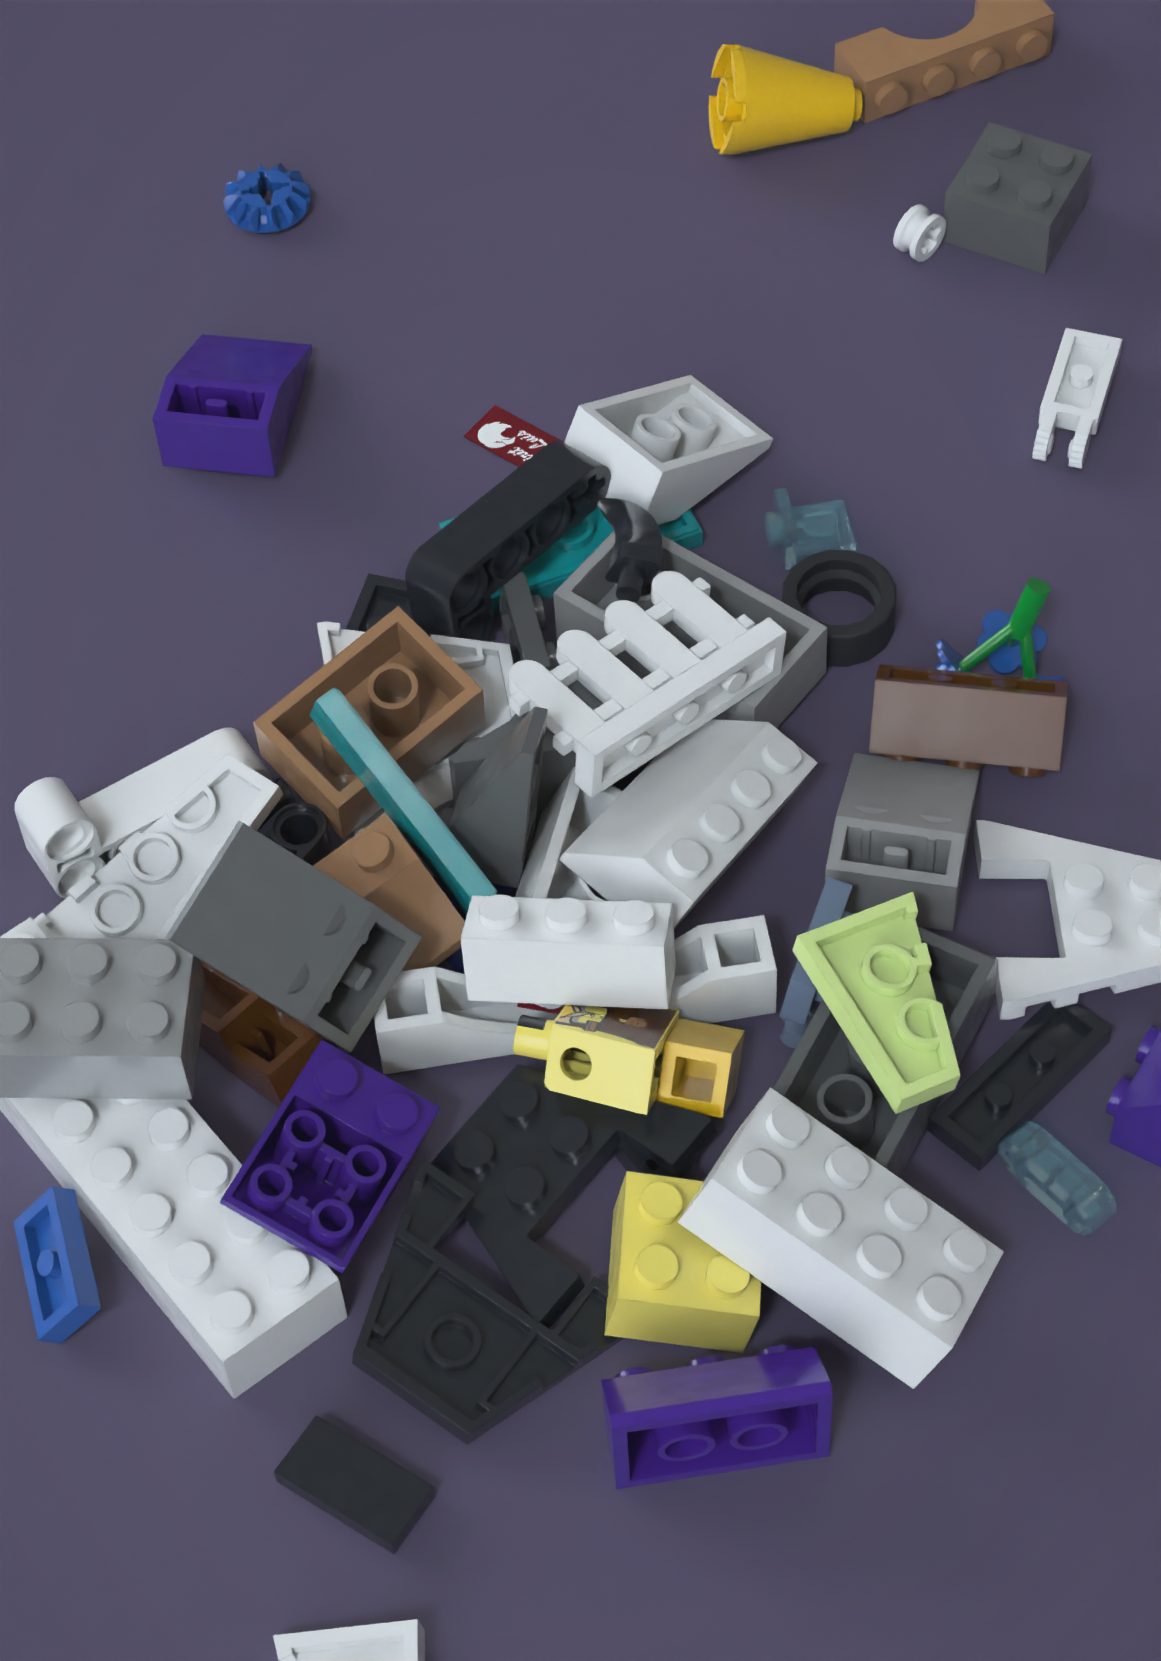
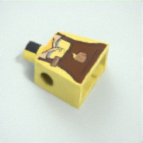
(600, 1052)

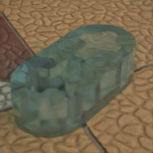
(1057, 1178)

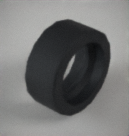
(852, 573)

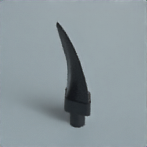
(636, 547)

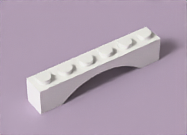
(428, 1022)

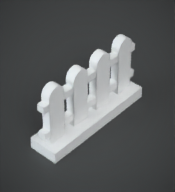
(662, 708)

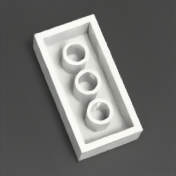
(842, 1238)

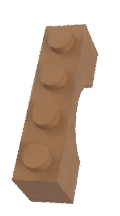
(907, 71)

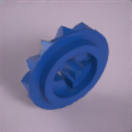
(248, 209)

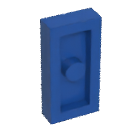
(56, 1265)

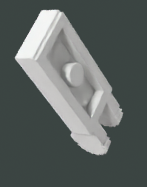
(1077, 392)

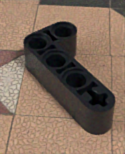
(498, 537)

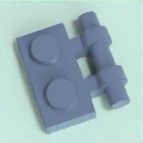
(802, 996)

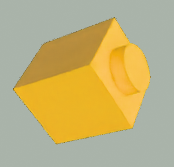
(700, 1067)

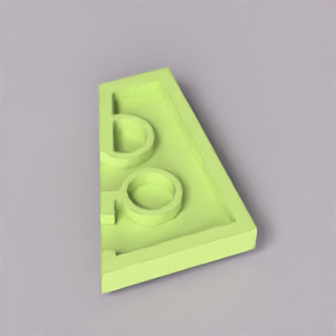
(884, 1000)

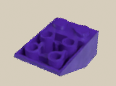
(230, 404)
(331, 1156)

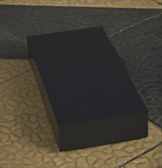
(355, 1484)

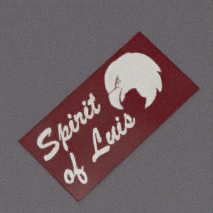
(508, 436)

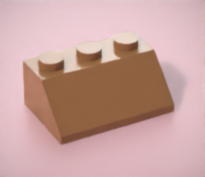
(392, 877)

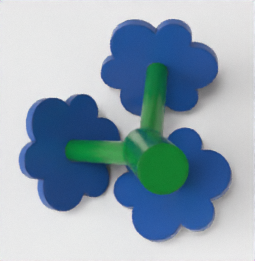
(1006, 639)

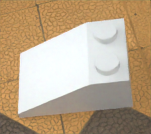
(666, 444)

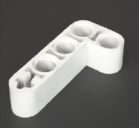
(83, 836)

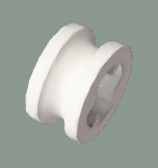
(919, 232)

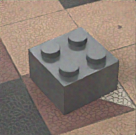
(1017, 197)

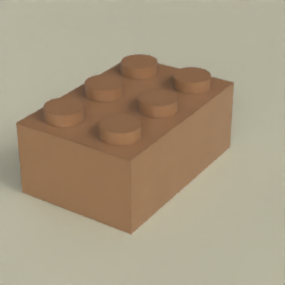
(405, 694)

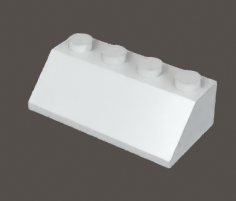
(689, 814)

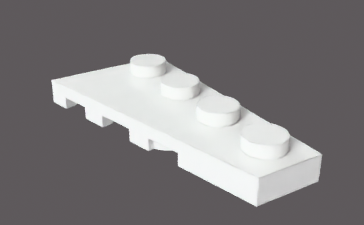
(160, 869)

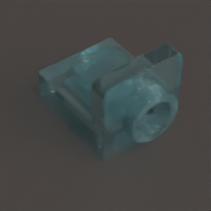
(807, 528)

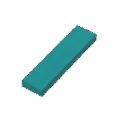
(400, 799)

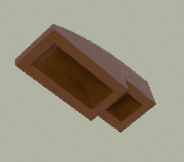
(253, 1037)

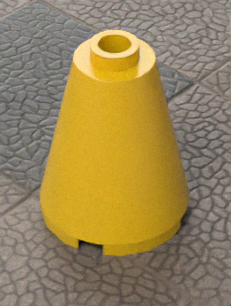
(776, 101)

